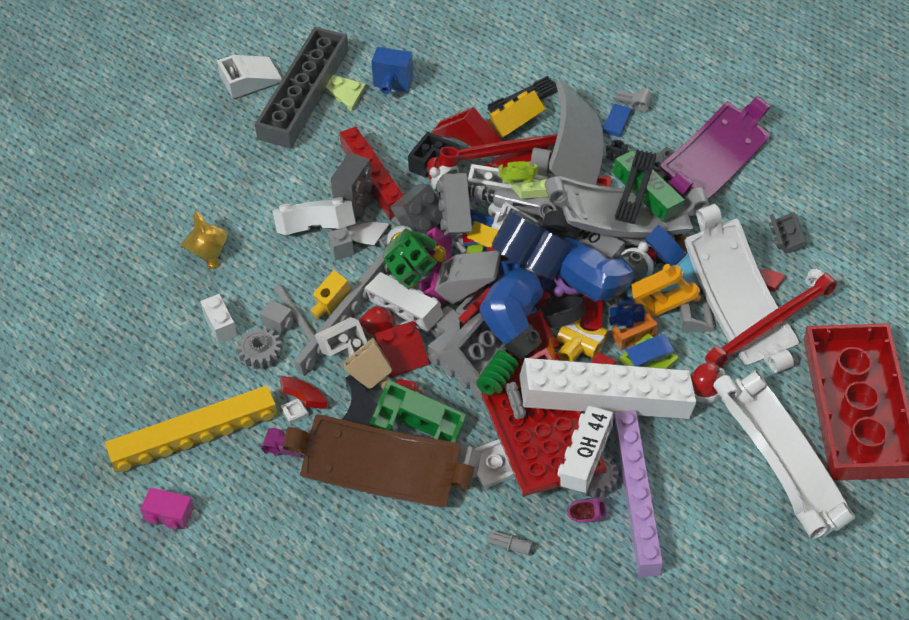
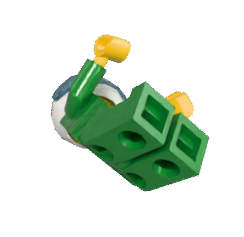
(407, 247)

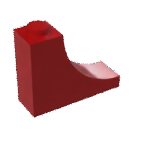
(467, 127)

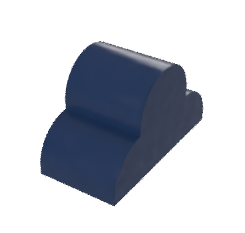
(530, 244)

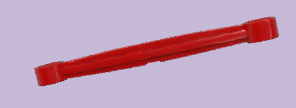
(450, 156)
(823, 286)

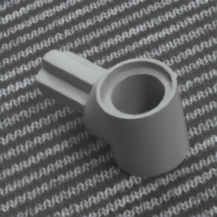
(639, 100)

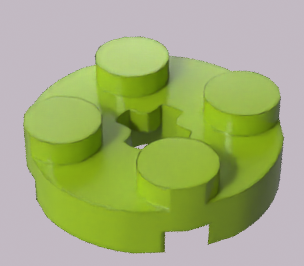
(518, 170)

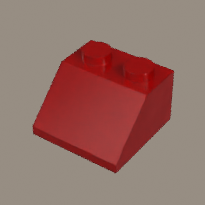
(402, 348)

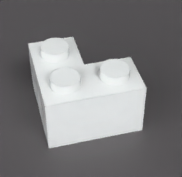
(342, 336)

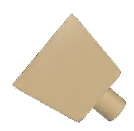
(369, 365)

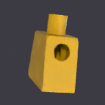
(330, 294)

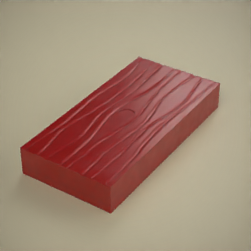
(859, 400)

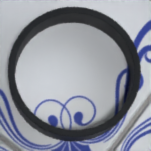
(562, 304)

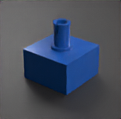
(392, 70)

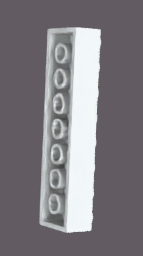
(606, 387)

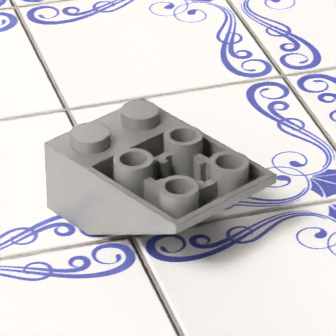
(466, 274)

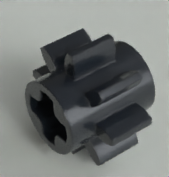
(616, 149)

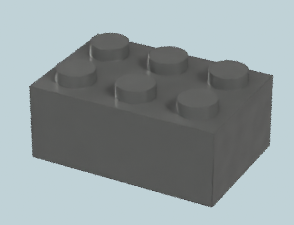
(354, 183)

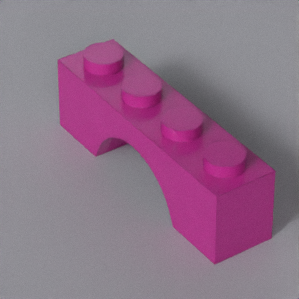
(428, 284)

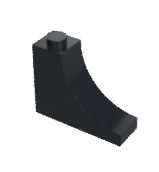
(361, 404)

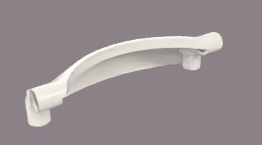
(788, 452)

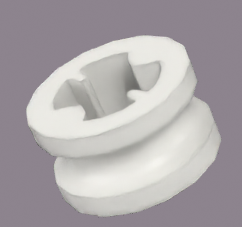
(812, 276)

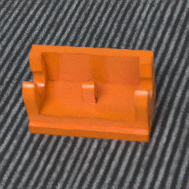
(628, 337)

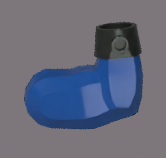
(597, 275)
(507, 310)

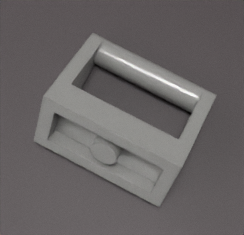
(692, 325)

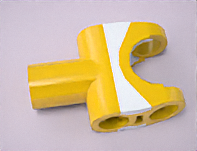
(578, 341)

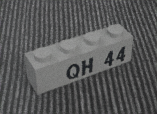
(605, 244)

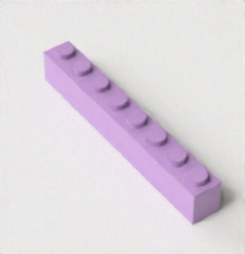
(637, 494)

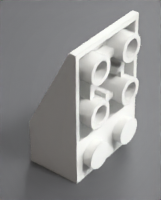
(247, 74)

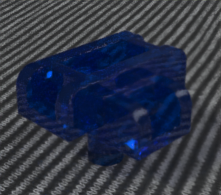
(626, 316)

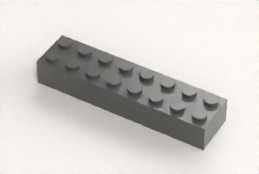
(301, 87)

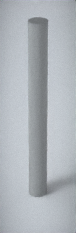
(296, 314)

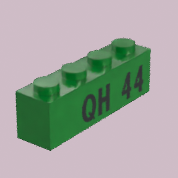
(658, 196)

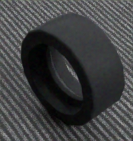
(556, 223)

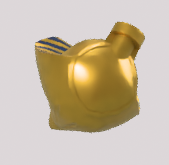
(205, 241)

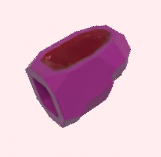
(587, 510)

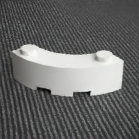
(326, 213)

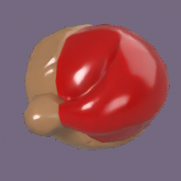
(376, 320)

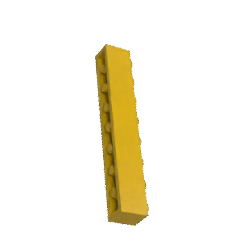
(191, 429)

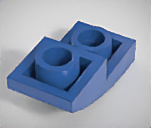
(664, 245)
(650, 350)

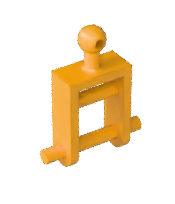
(669, 300)

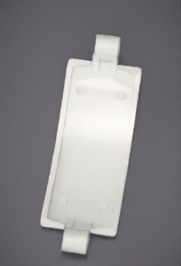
(737, 288)

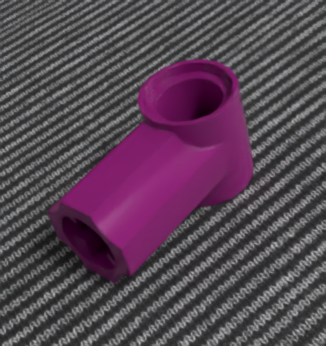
(274, 442)

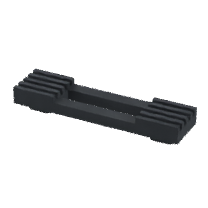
(543, 87)
(626, 210)

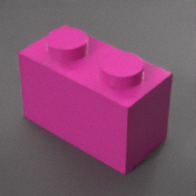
(166, 508)

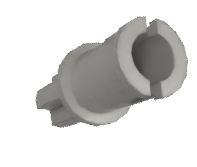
(509, 542)

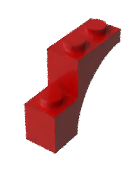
(547, 348)

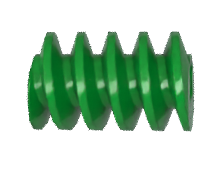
(497, 373)

